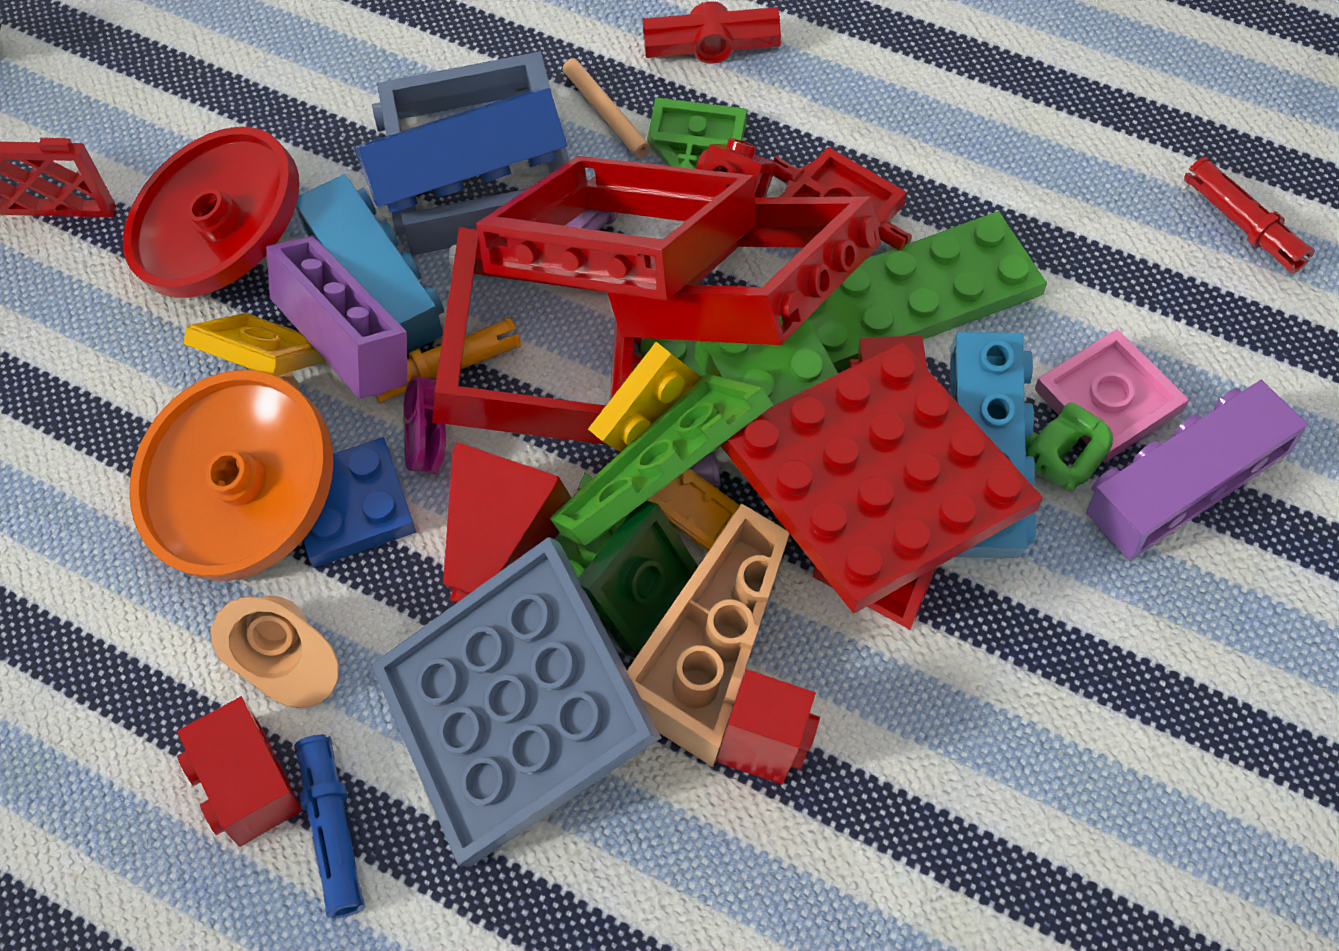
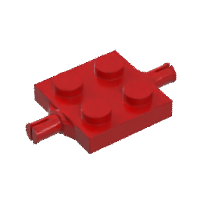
(840, 177)

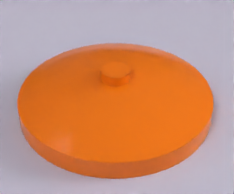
(231, 475)

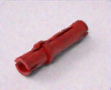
(1261, 226)

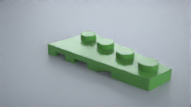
(667, 448)

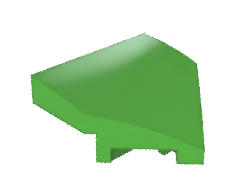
(685, 129)

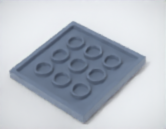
(513, 702)

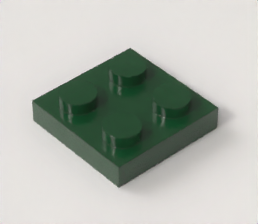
(638, 576)

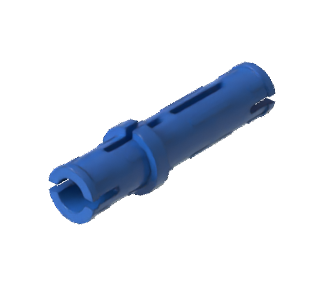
(324, 801)

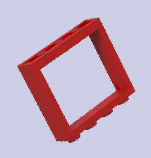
(835, 241)
(532, 242)
(506, 410)

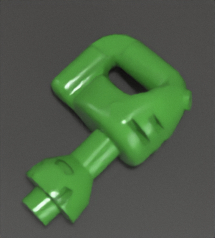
(1057, 440)

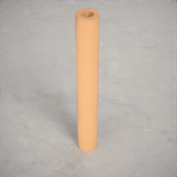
(606, 108)

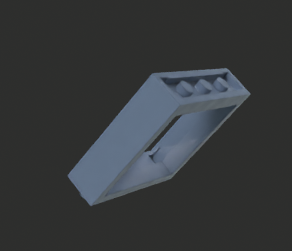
(446, 90)

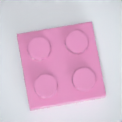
(1116, 386)

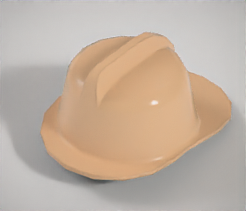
(276, 650)

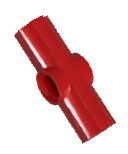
(711, 32)

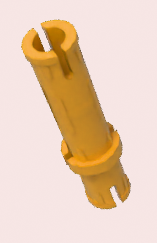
(478, 347)

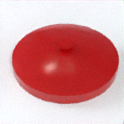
(211, 212)

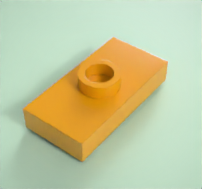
(695, 508)

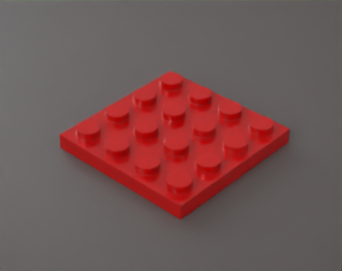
(880, 475)

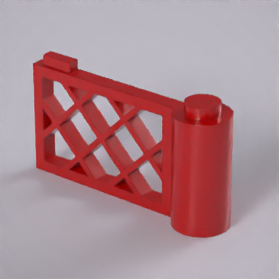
(61, 201)

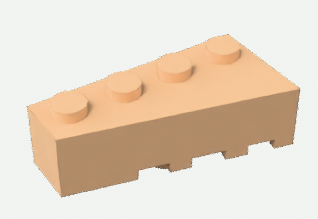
(704, 641)

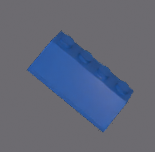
(461, 147)

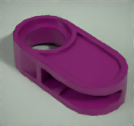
(422, 439)

